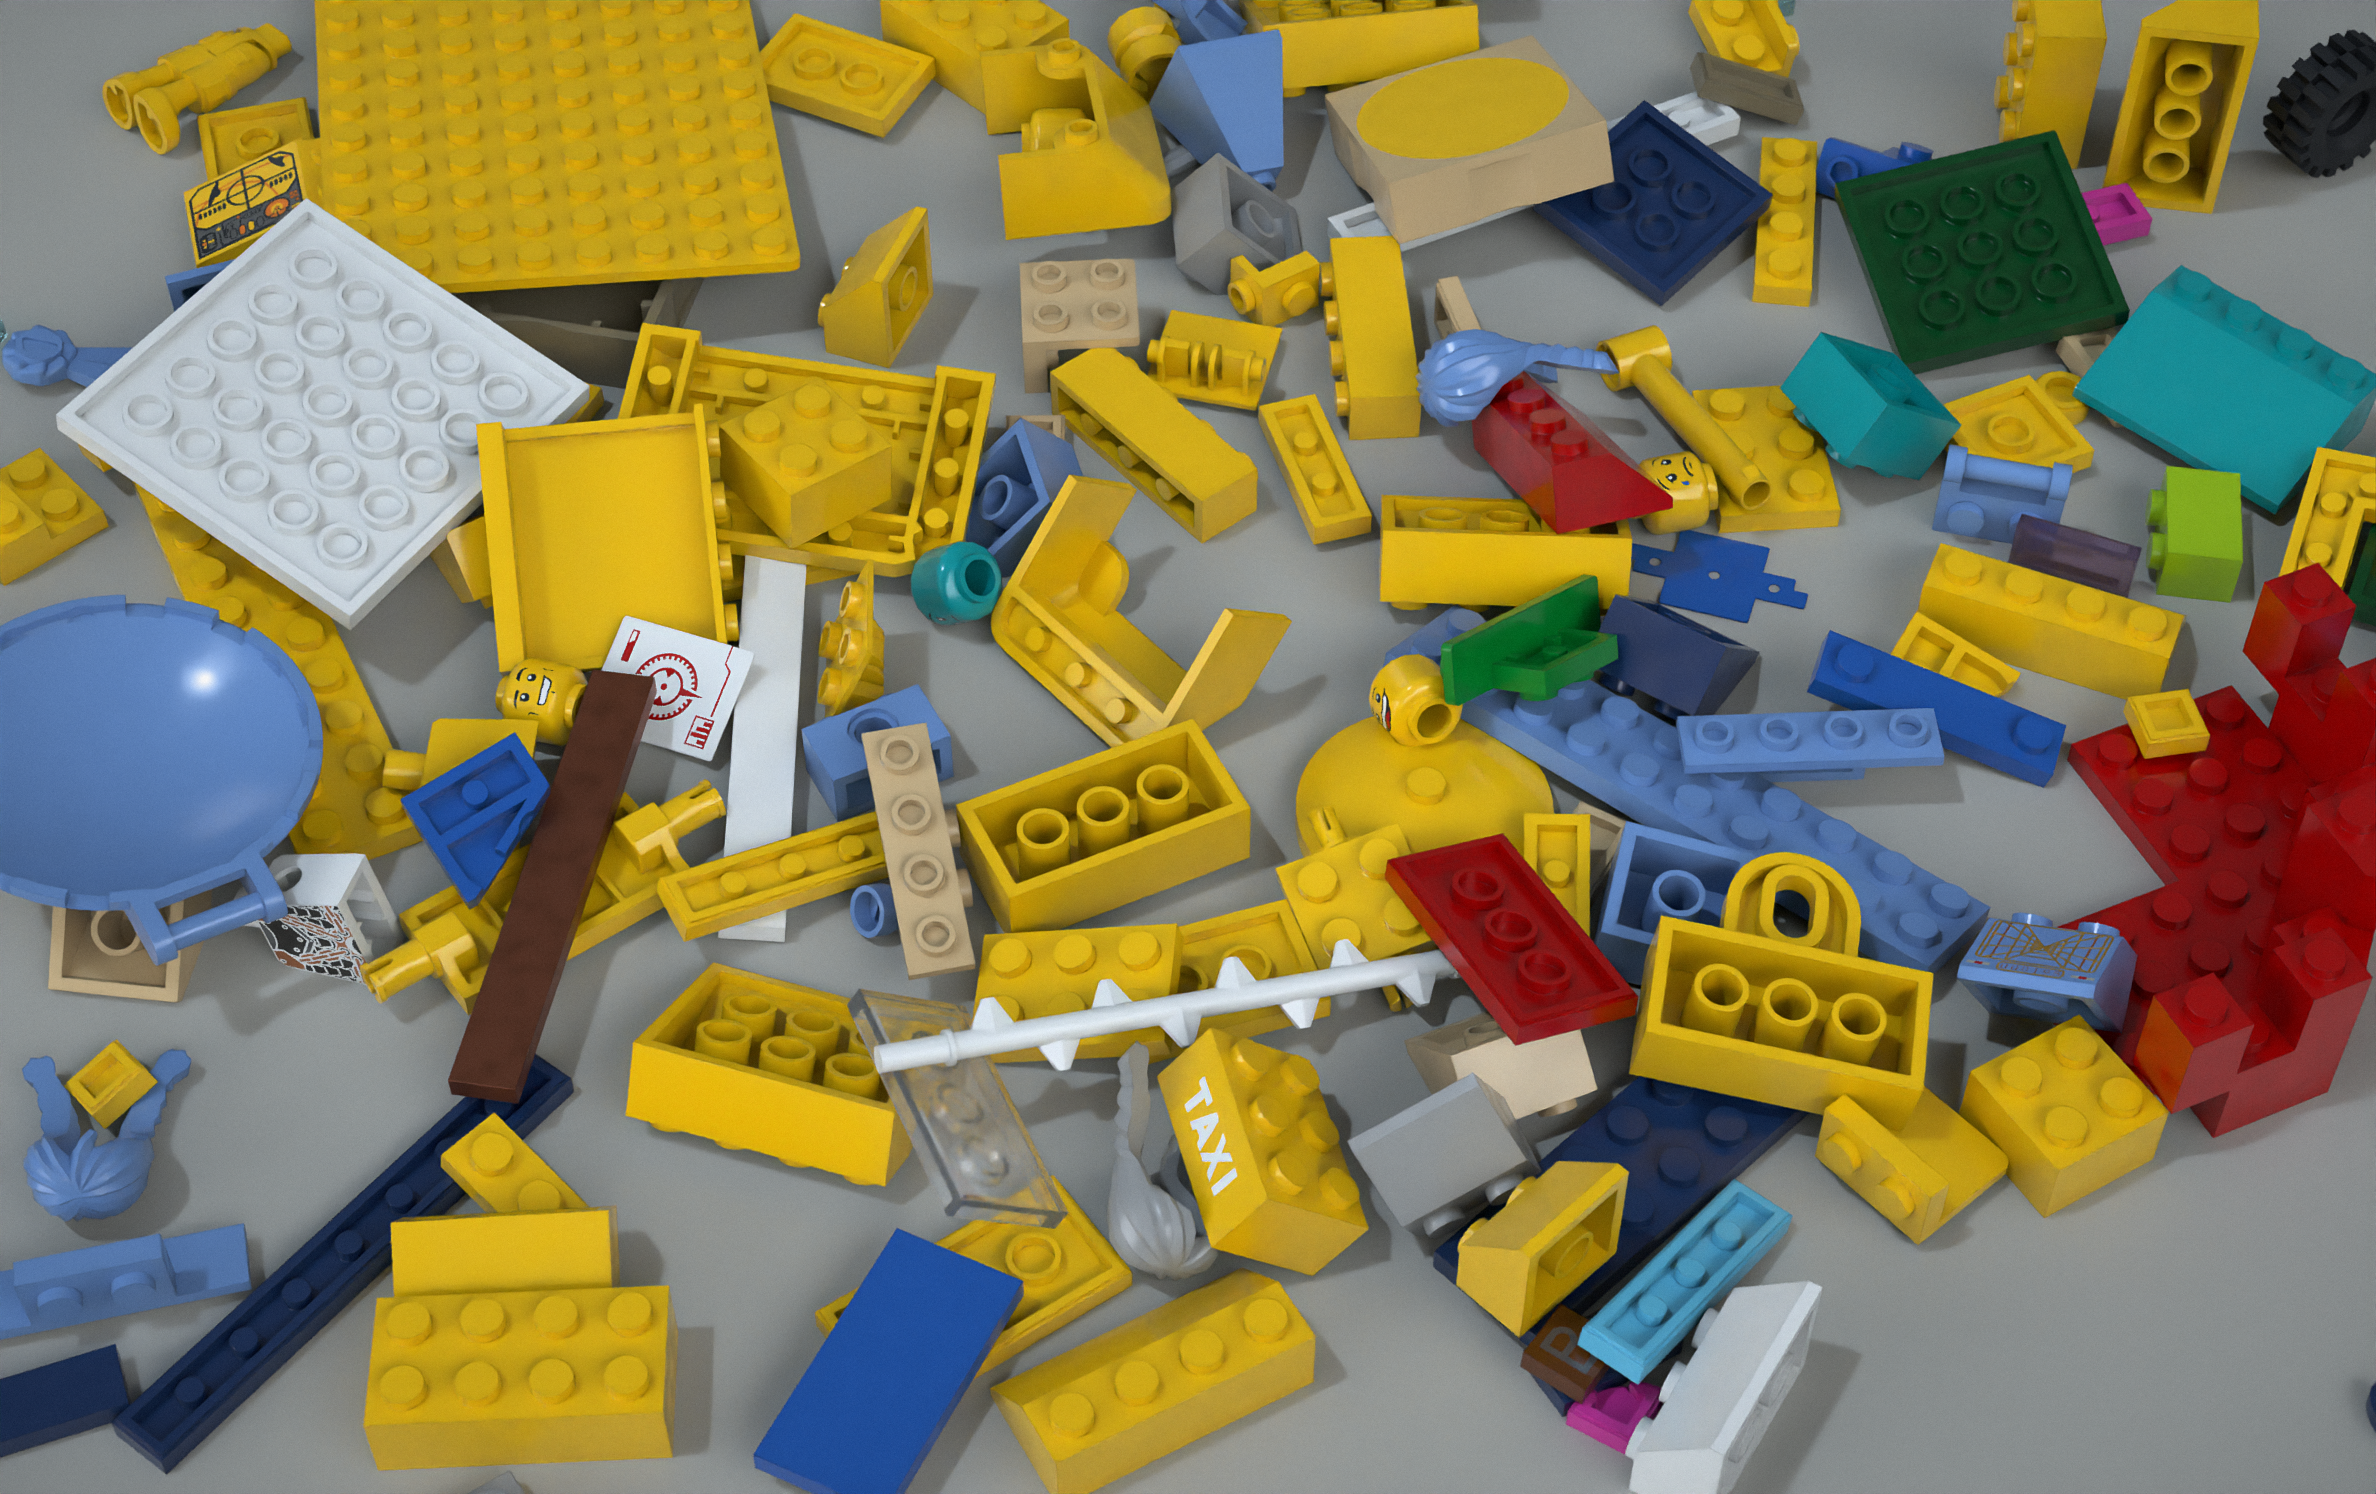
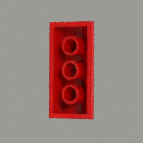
(1561, 459)

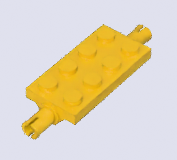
(459, 942)

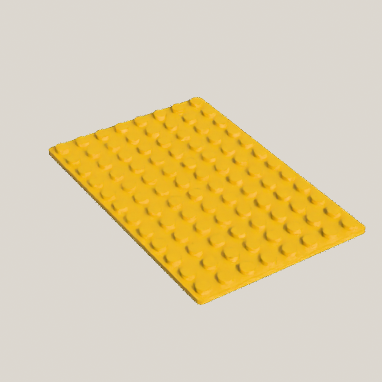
(552, 139)

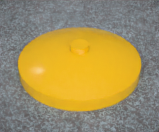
(1435, 791)

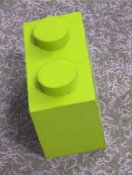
(2195, 534)

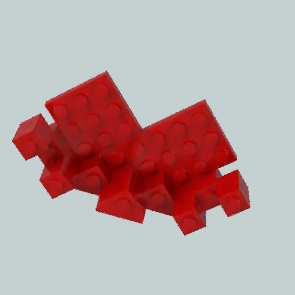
(2265, 867)

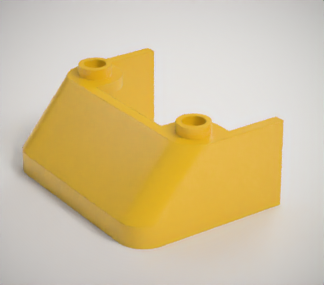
(1101, 167)
(1068, 635)

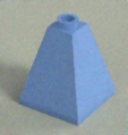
(1227, 102)

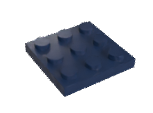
(1665, 211)

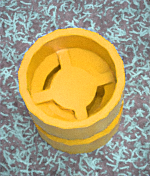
(1143, 47)

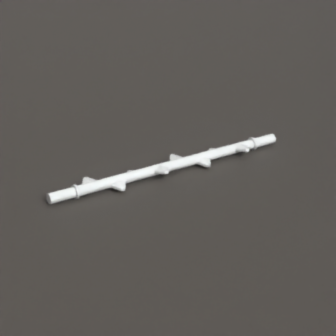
(1177, 1014)

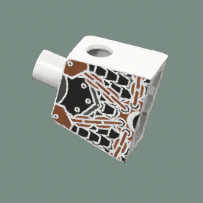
(333, 917)

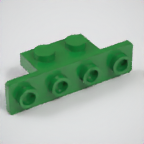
(1531, 647)

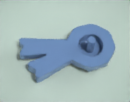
(49, 356)

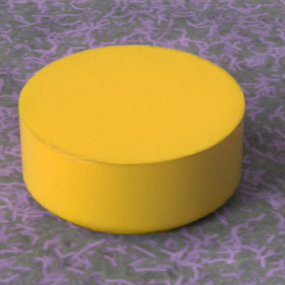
(2059, 388)

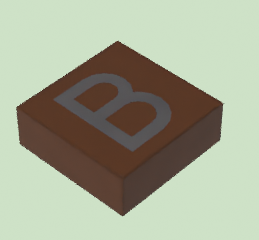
(1558, 1358)

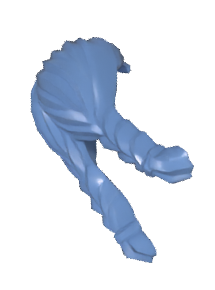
(1472, 365)
(89, 1180)

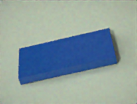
(890, 1371)

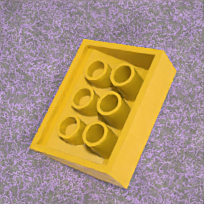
(1361, 39)
(768, 1074)

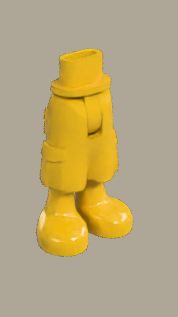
(193, 77)

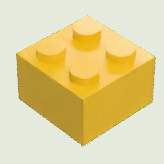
(805, 462)
(2064, 1114)

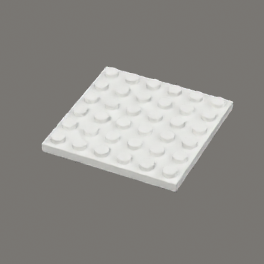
(319, 410)

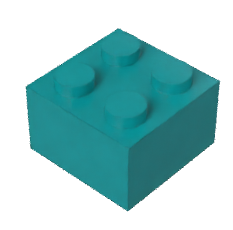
(1868, 408)

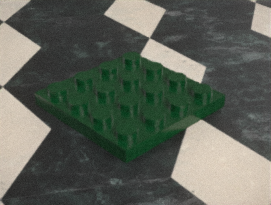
(1980, 253)

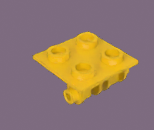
(1213, 359)
(852, 650)

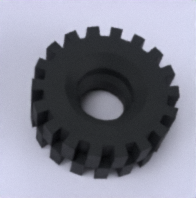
(2327, 106)

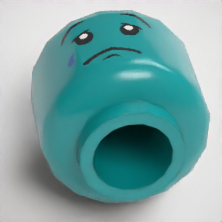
(956, 583)

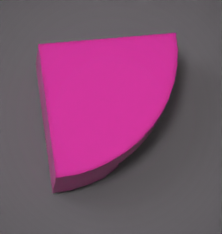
(1615, 1412)

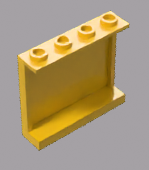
(603, 529)

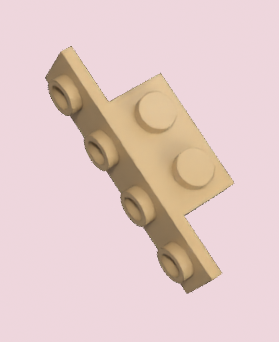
(918, 852)

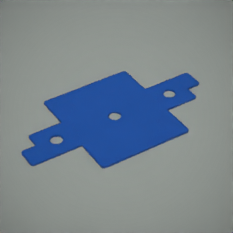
(1729, 596)

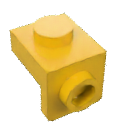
(1276, 292)

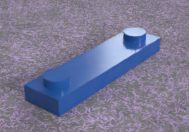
(1966, 717)

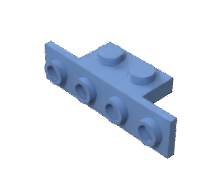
(1810, 743)
(122, 1279)

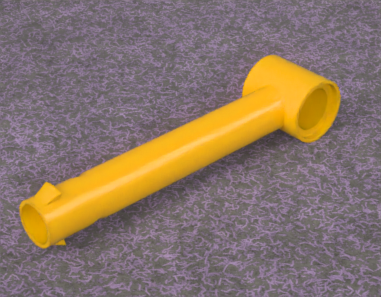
(1646, 363)

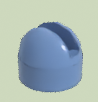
(873, 910)

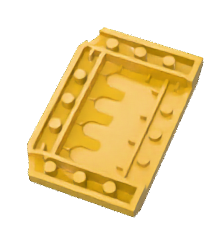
(930, 422)

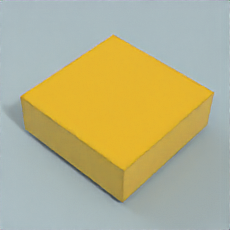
(2166, 723)
(110, 1083)

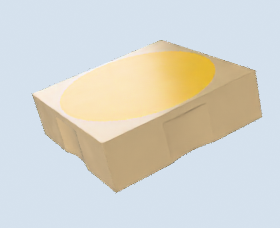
(1469, 138)

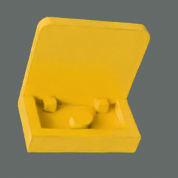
(1914, 1174)

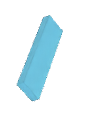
(1684, 1281)

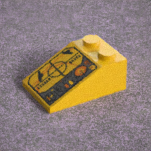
(249, 200)

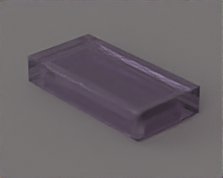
(2075, 555)

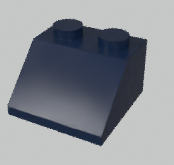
(1672, 658)

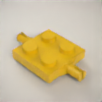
(1345, 896)

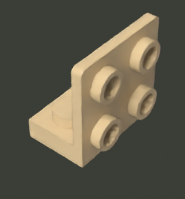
(1074, 308)

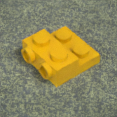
(41, 514)

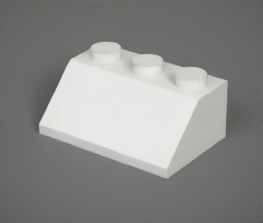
(1726, 1393)

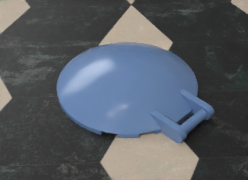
(150, 763)

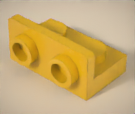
(1747, 33)

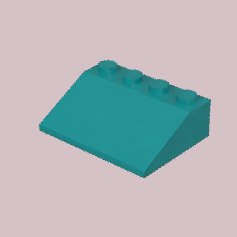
(2229, 387)

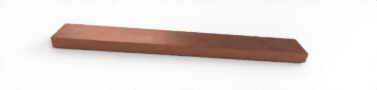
(552, 889)

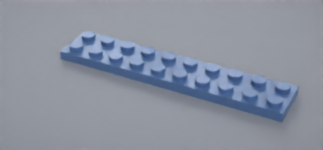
(1638, 769)

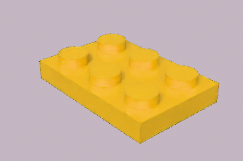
(843, 74)
(1785, 452)
(1267, 945)
(1060, 974)

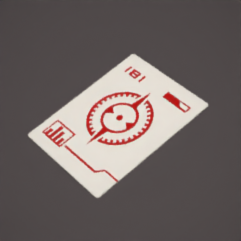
(693, 681)

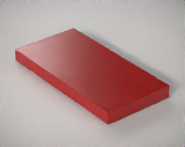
(1510, 939)

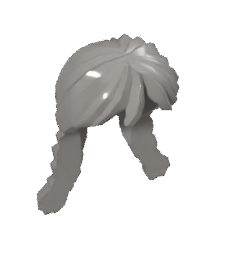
(1155, 1216)

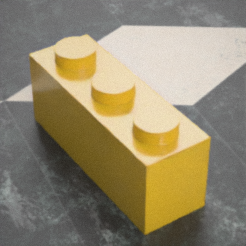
(506, 1251)

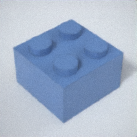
(1655, 877)

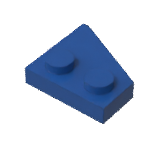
(479, 814)

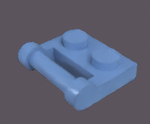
(1988, 495)

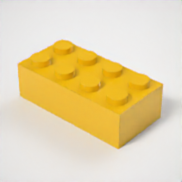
(1104, 830)
(522, 1378)

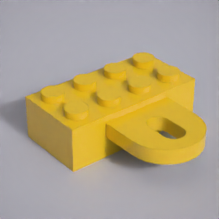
(1781, 1013)

